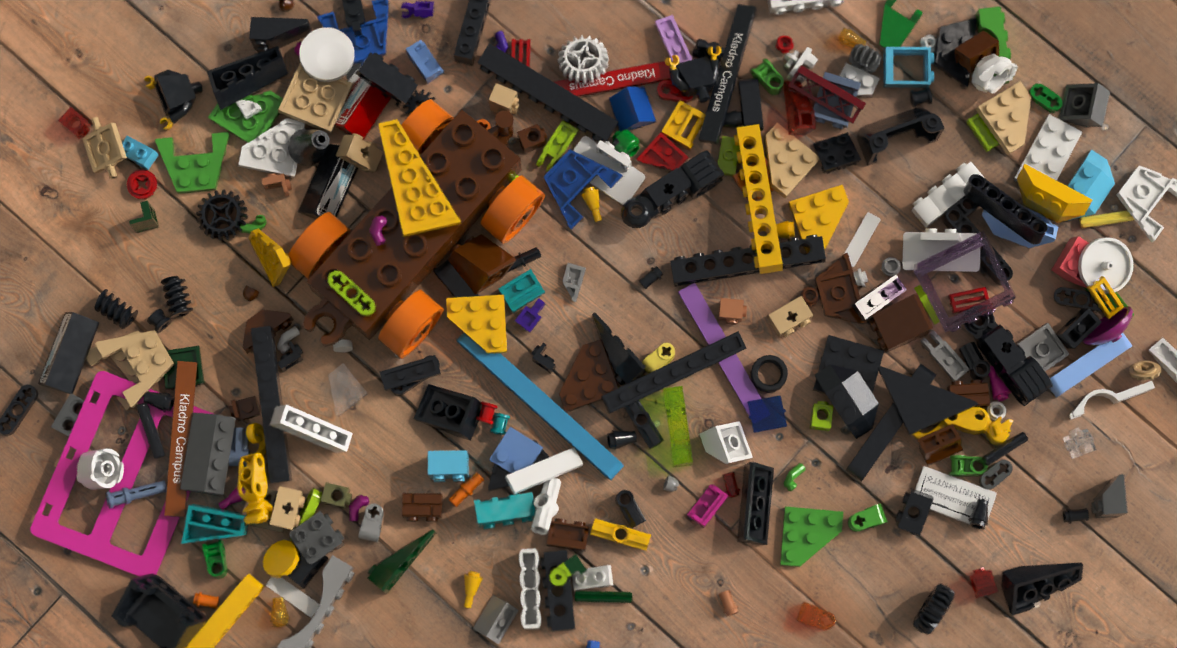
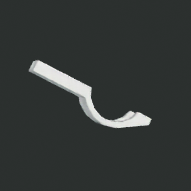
(1115, 398)

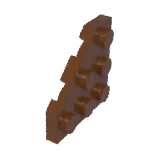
(588, 378)

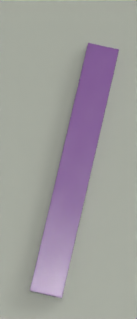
(711, 333)

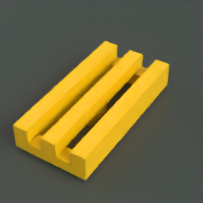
(1096, 285)

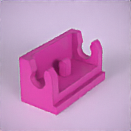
(707, 505)

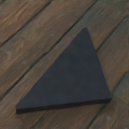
(922, 403)

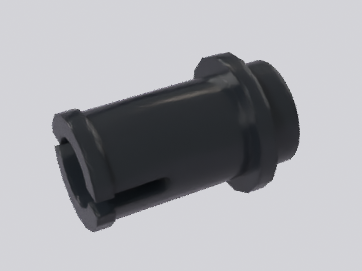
(651, 277)
(1075, 515)

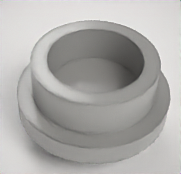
(891, 266)

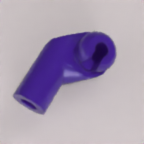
(501, 41)

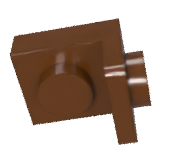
(244, 408)

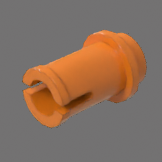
(205, 600)

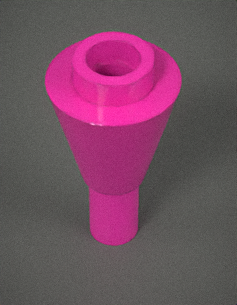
(999, 389)
(233, 498)

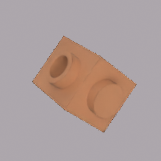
(731, 310)

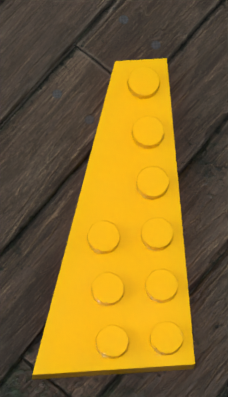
(416, 192)

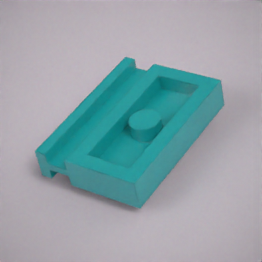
(521, 290)

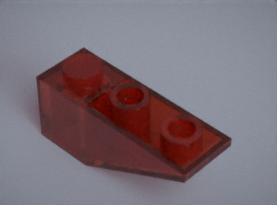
(798, 111)

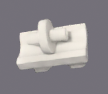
(806, 58)

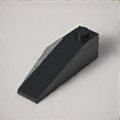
(624, 362)

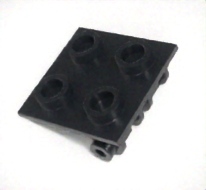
(836, 152)

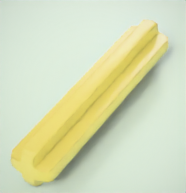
(1104, 219)

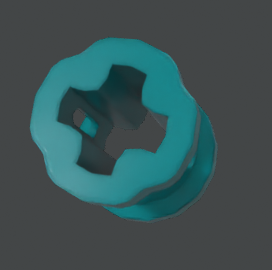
(499, 423)

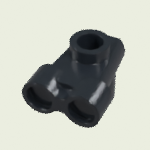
(702, 46)

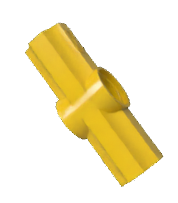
(633, 537)

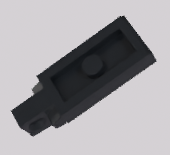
(354, 15)

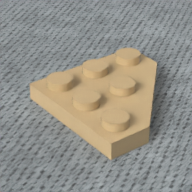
(1007, 116)
(787, 160)

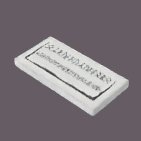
(952, 495)

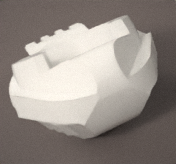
(992, 64)

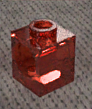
(72, 116)
(983, 582)

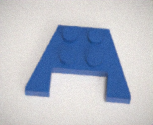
(373, 32)
(571, 176)

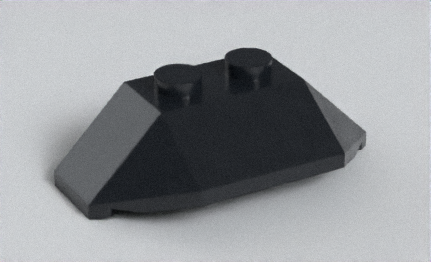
(849, 397)

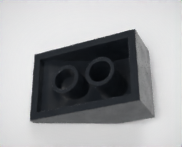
(273, 32)
(449, 411)

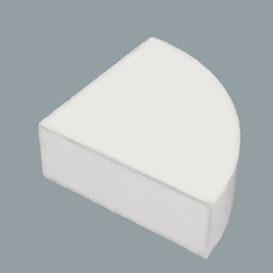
(248, 108)

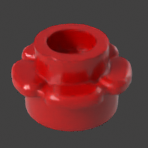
(784, 39)

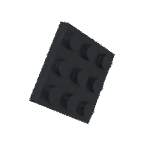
(851, 356)

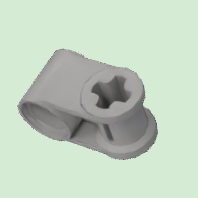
(371, 527)

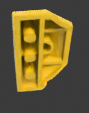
(1050, 196)

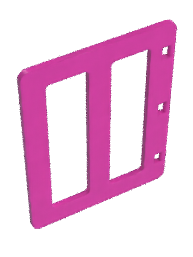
(98, 544)

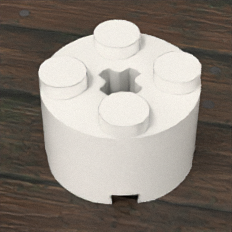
(100, 469)

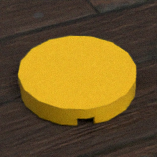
(281, 558)

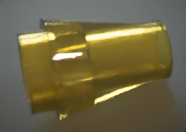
(850, 38)
(279, 613)

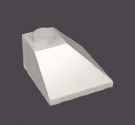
(726, 443)

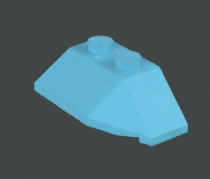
(1093, 180)

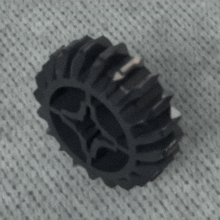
(225, 209)
(933, 609)

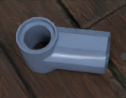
(239, 447)

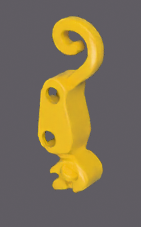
(967, 422)
(254, 479)

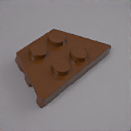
(839, 291)

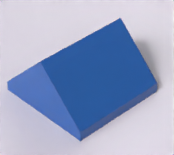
(632, 108)

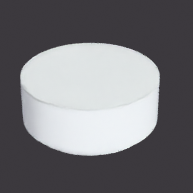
(343, 346)

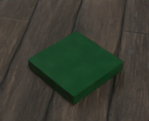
(187, 354)

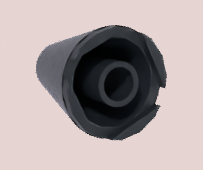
(308, 146)

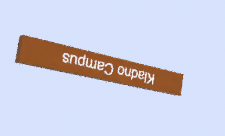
(181, 423)

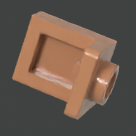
(274, 181)

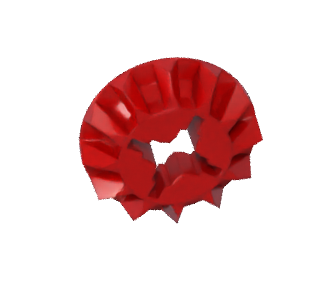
(142, 175)

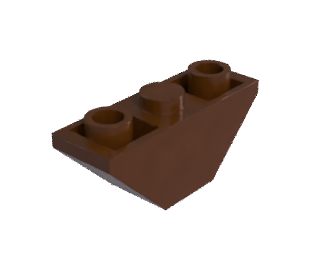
(276, 319)

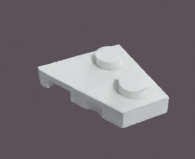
(867, 80)

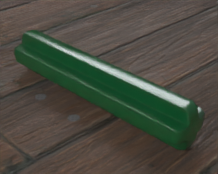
(603, 596)

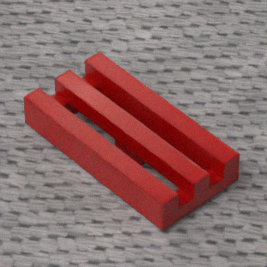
(521, 42)
(953, 303)

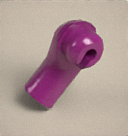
(375, 229)
(355, 505)

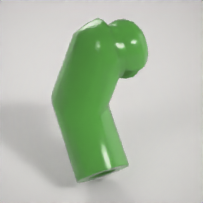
(259, 222)
(792, 475)

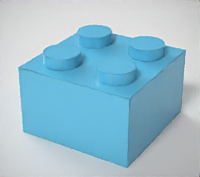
(448, 465)

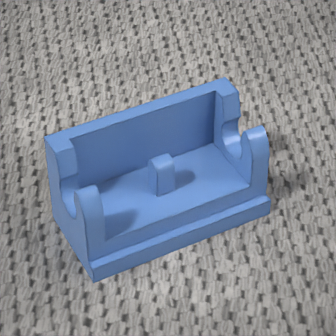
(424, 61)

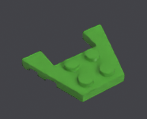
(194, 171)

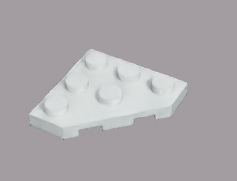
(270, 150)

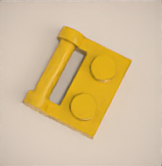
(679, 121)

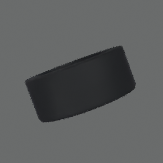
(769, 359)

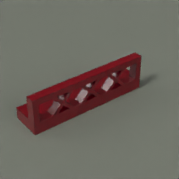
(829, 87)

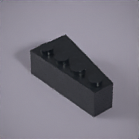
(246, 76)

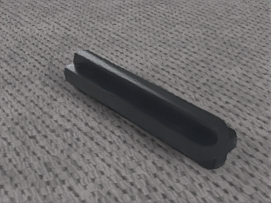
(150, 430)
(1004, 448)

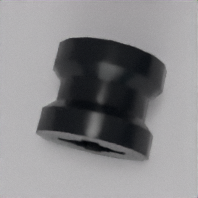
(159, 320)

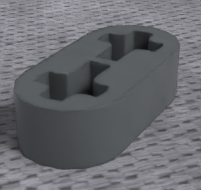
(993, 471)

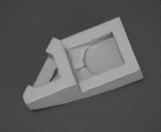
(573, 279)

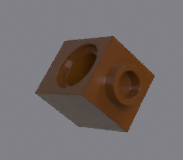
(528, 145)

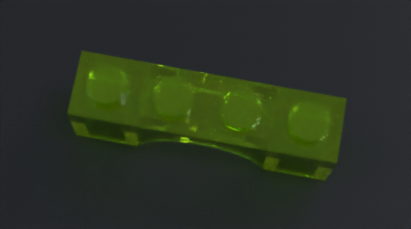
(677, 426)

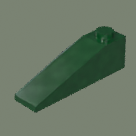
(392, 568)

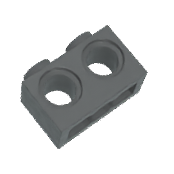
(67, 414)

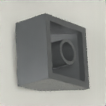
(1084, 104)
(1111, 499)

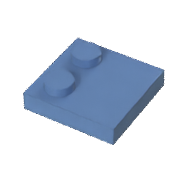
(515, 451)

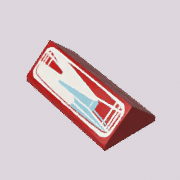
(361, 109)

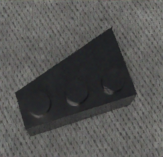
(386, 79)

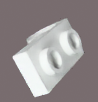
(593, 578)

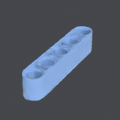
(1088, 364)

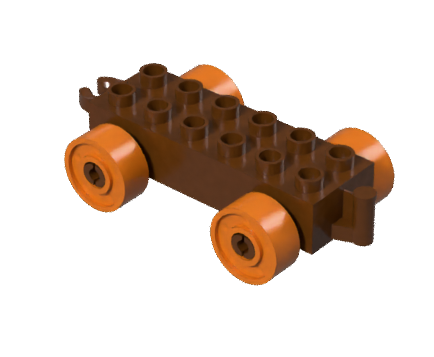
(473, 173)

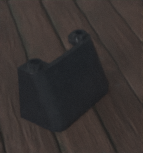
(875, 136)
(159, 612)

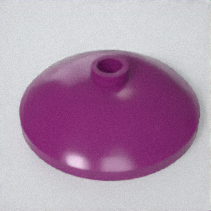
(1110, 328)

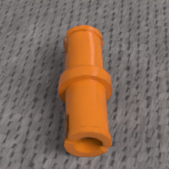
(466, 489)

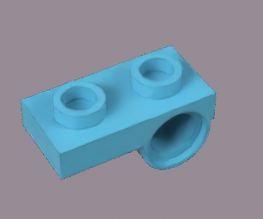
(139, 153)

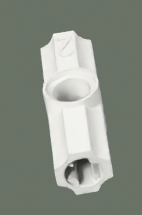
(546, 506)

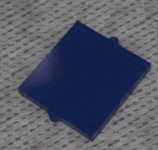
(767, 414)

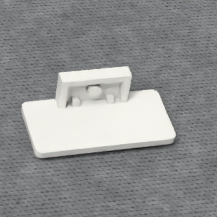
(620, 162)
(922, 245)

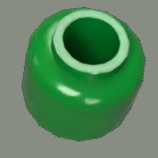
(626, 142)

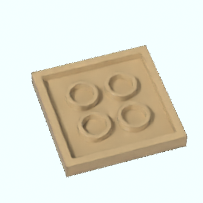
(315, 101)

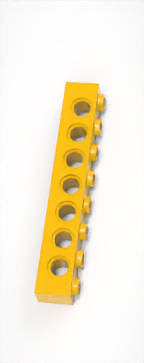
(752, 136)

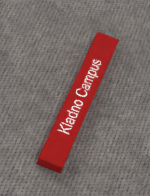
(619, 79)

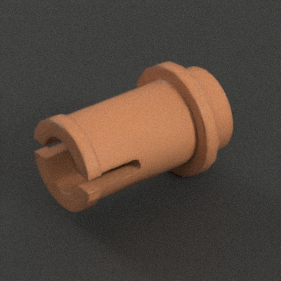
(728, 603)

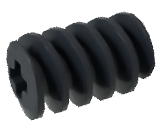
(176, 297)
(115, 311)

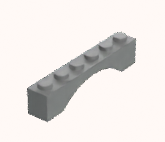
(334, 578)

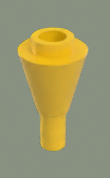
(591, 197)
(472, 583)

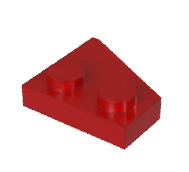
(663, 154)

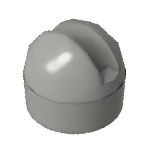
(670, 484)

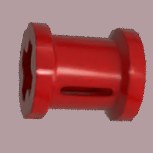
(487, 412)

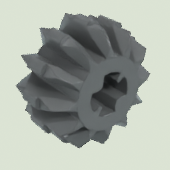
(865, 58)

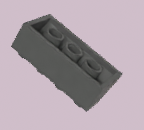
(207, 453)

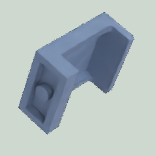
(823, 114)

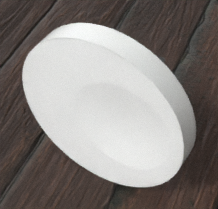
(326, 54)
(1108, 259)

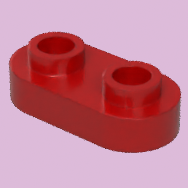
(673, 95)

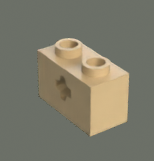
(503, 99)
(359, 153)
(795, 308)
(284, 497)

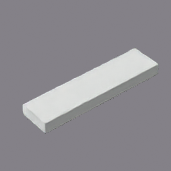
(544, 470)

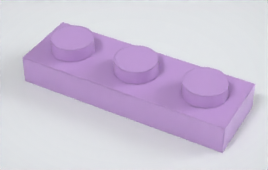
(672, 38)

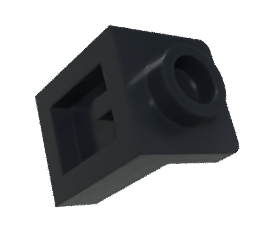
(289, 360)
(544, 362)

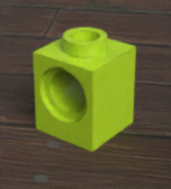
(816, 423)

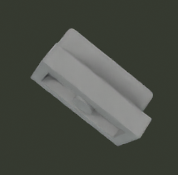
(495, 619)

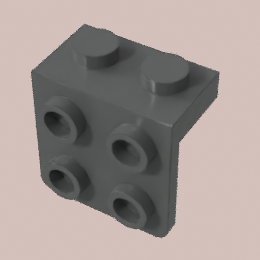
(316, 537)

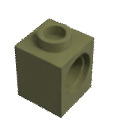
(330, 489)

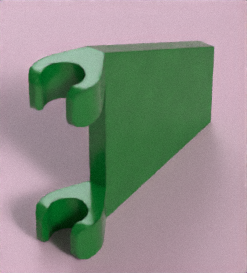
(896, 26)

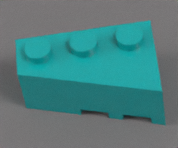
(505, 510)
(212, 523)

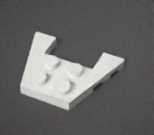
(1142, 194)

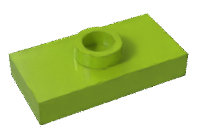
(982, 132)
(727, 156)
(926, 304)

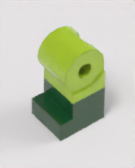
(560, 574)

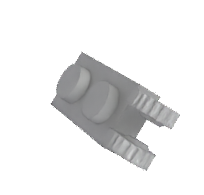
(945, 357)

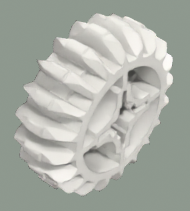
(575, 53)

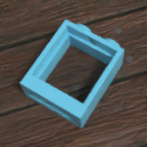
(928, 59)

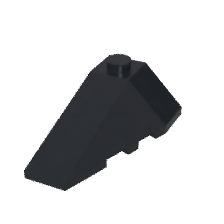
(1029, 584)

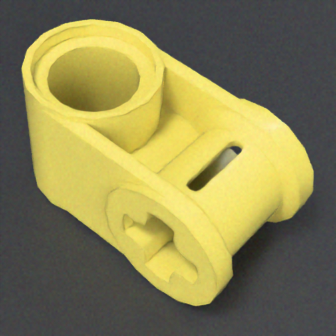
(657, 360)

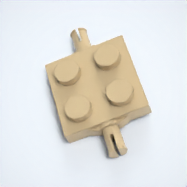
(104, 147)

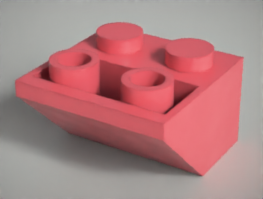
(1067, 263)

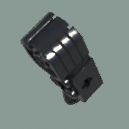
(691, 178)
(1021, 375)

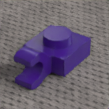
(421, 8)
(529, 317)

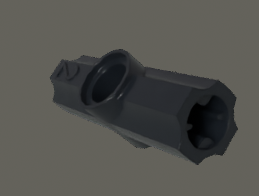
(647, 431)

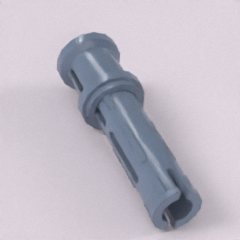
(127, 495)

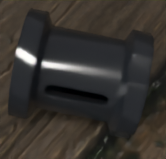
(920, 97)

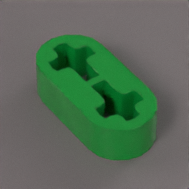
(1048, 94)

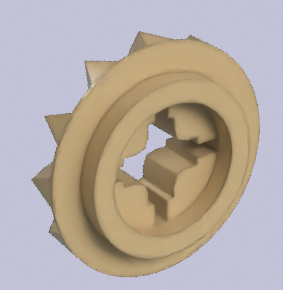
(1145, 370)

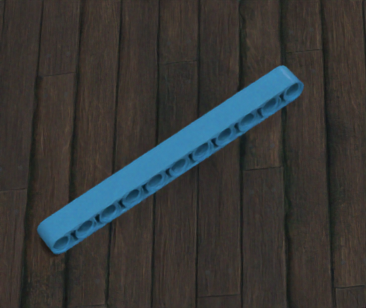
(545, 408)

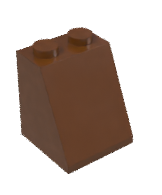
(480, 262)
(901, 323)

